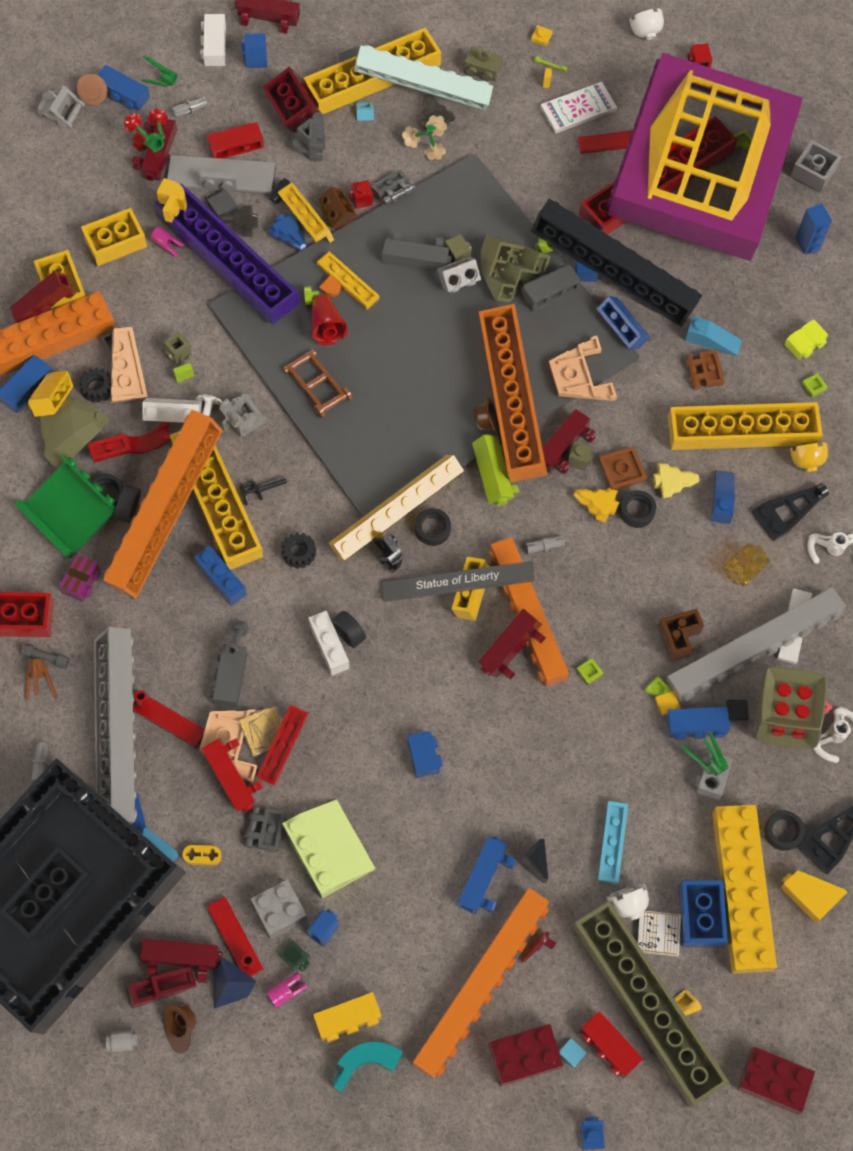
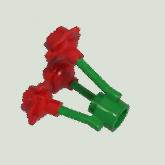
(141, 139)

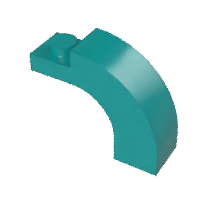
(366, 1053)

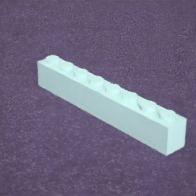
(423, 77)

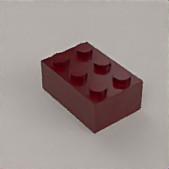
(291, 99)
(525, 1055)
(776, 1080)

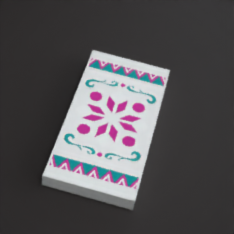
(578, 107)

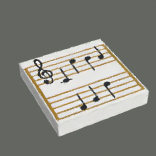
(659, 933)

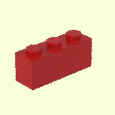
(235, 141)
(610, 1045)

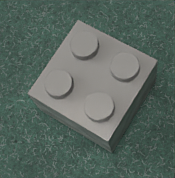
(816, 166)
(279, 909)

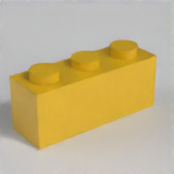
(50, 393)
(468, 602)
(348, 1017)

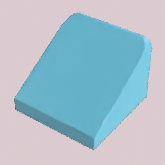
(365, 111)
(572, 1053)

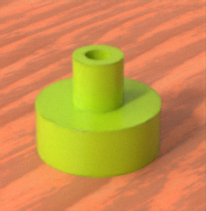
(544, 246)
(309, 295)

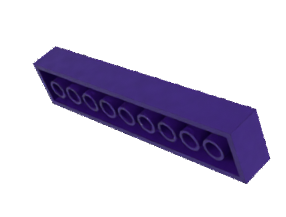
(232, 259)

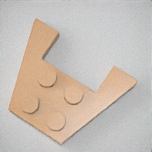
(573, 377)
(226, 726)

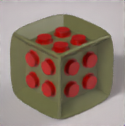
(791, 707)

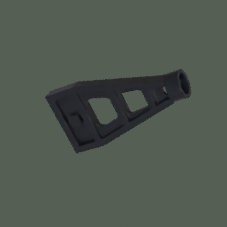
(772, 521)
(818, 851)

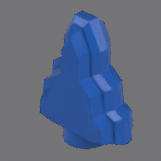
(288, 230)

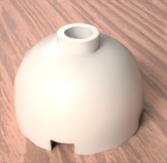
(647, 24)
(630, 901)

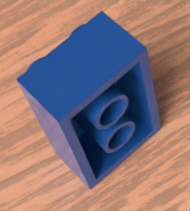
(703, 913)

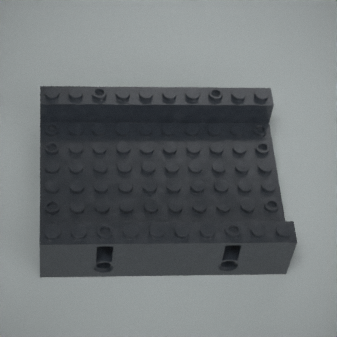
(69, 893)

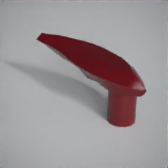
(537, 944)

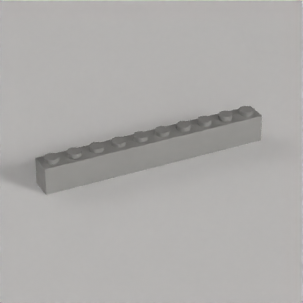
(756, 644)

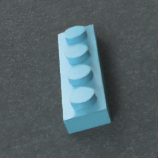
(612, 842)

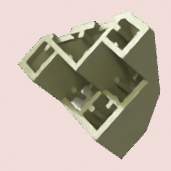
(509, 266)
(70, 429)

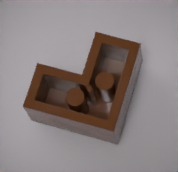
(677, 629)

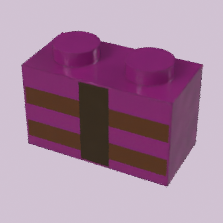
(80, 578)

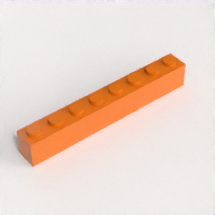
(522, 595)

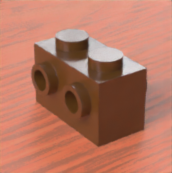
(337, 207)

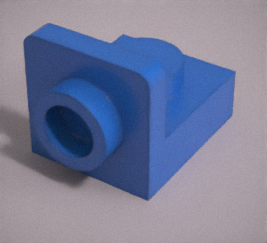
(592, 1133)

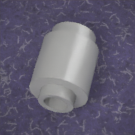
(121, 1040)

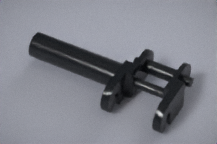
(260, 488)

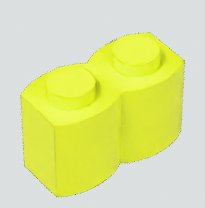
(806, 339)

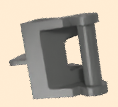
(311, 137)

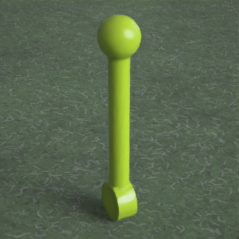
(537, 59)

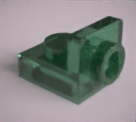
(295, 957)

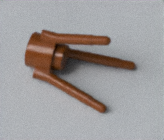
(35, 671)

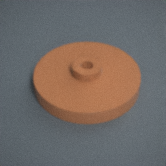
(92, 89)

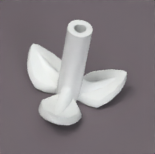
(209, 401)

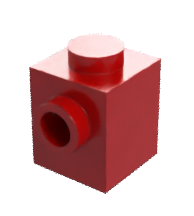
(701, 55)
(361, 194)

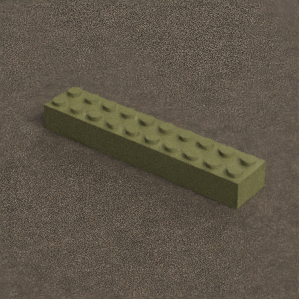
(650, 1004)

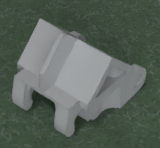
(55, 101)
(235, 417)

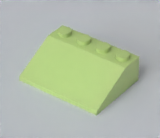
(328, 847)

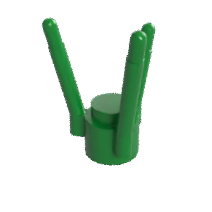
(167, 76)
(717, 763)

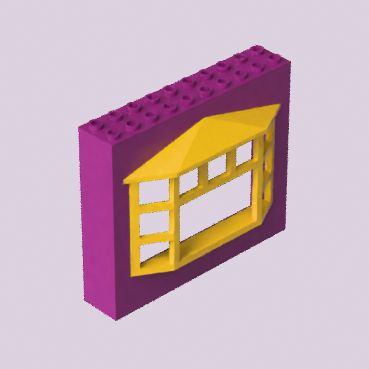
(635, 188)

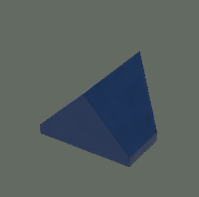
(230, 984)

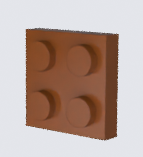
(622, 468)

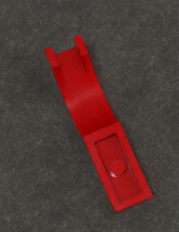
(125, 444)

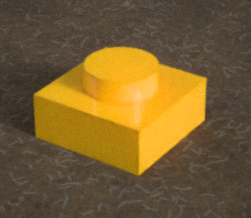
(541, 35)

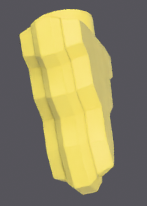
(672, 480)

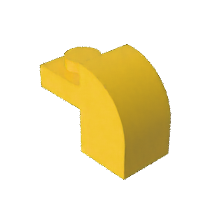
(173, 197)

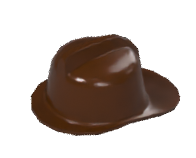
(486, 417)
(178, 1025)

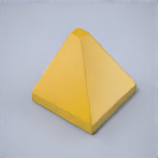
(688, 1002)

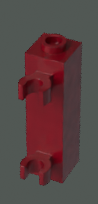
(275, 11)
(154, 162)
(42, 296)
(562, 441)
(509, 644)
(180, 954)

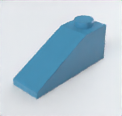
(712, 336)

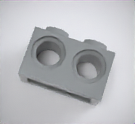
(458, 269)
(718, 781)

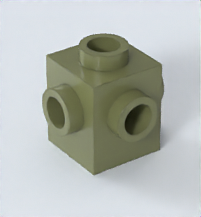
(177, 348)

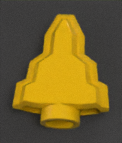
(599, 502)

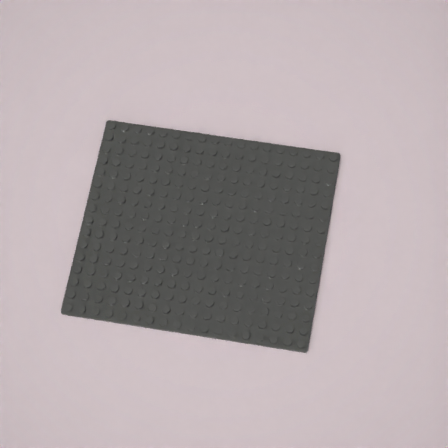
(418, 350)

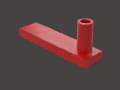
(604, 142)
(167, 719)
(282, 744)
(235, 937)

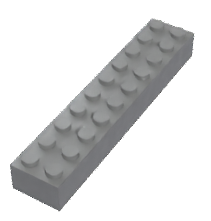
(115, 720)

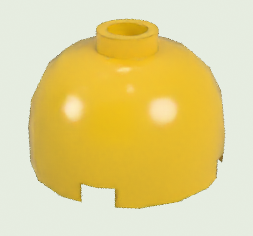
(809, 456)

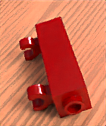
(229, 775)

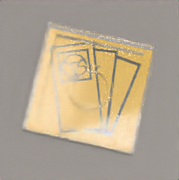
(261, 729)

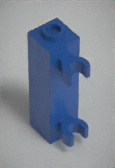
(482, 874)

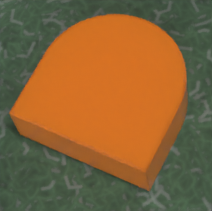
(330, 287)

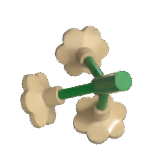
(434, 127)

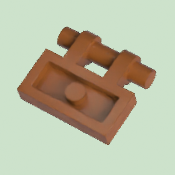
(710, 367)

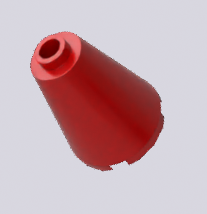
(327, 321)

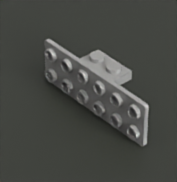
(222, 174)

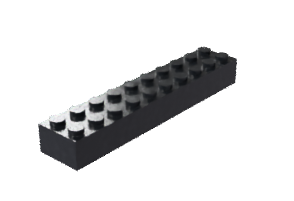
(615, 262)

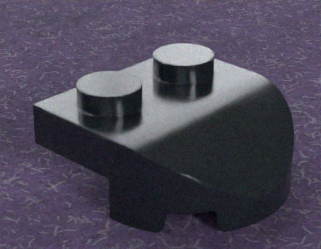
(390, 551)

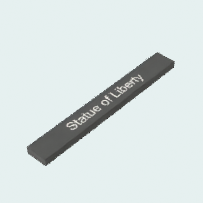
(459, 581)

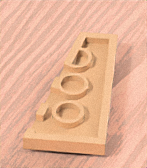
(126, 371)

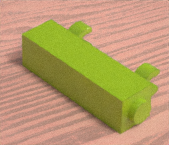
(493, 470)

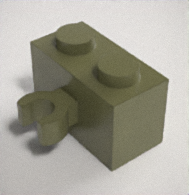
(483, 64)

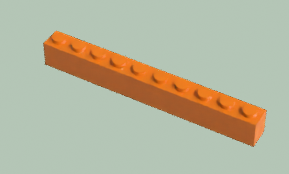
(480, 984)

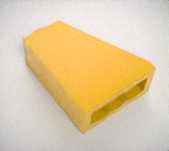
(811, 894)

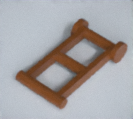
(343, 393)

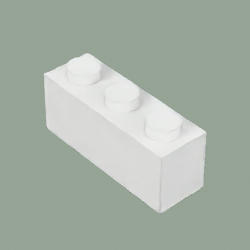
(213, 39)
(169, 409)
(329, 643)

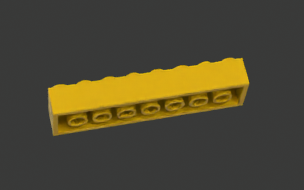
(342, 85)
(744, 426)
(225, 513)
(744, 889)

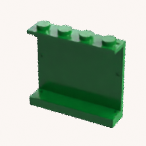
(68, 508)

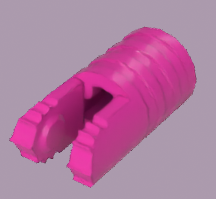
(165, 239)
(282, 992)

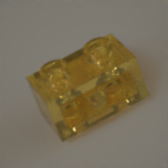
(746, 564)

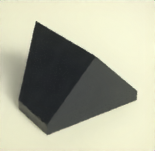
(535, 861)

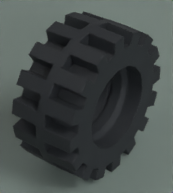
(92, 375)
(300, 561)

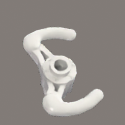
(835, 544)
(836, 733)

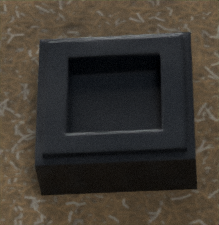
(737, 710)

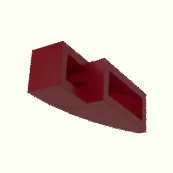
(160, 987)

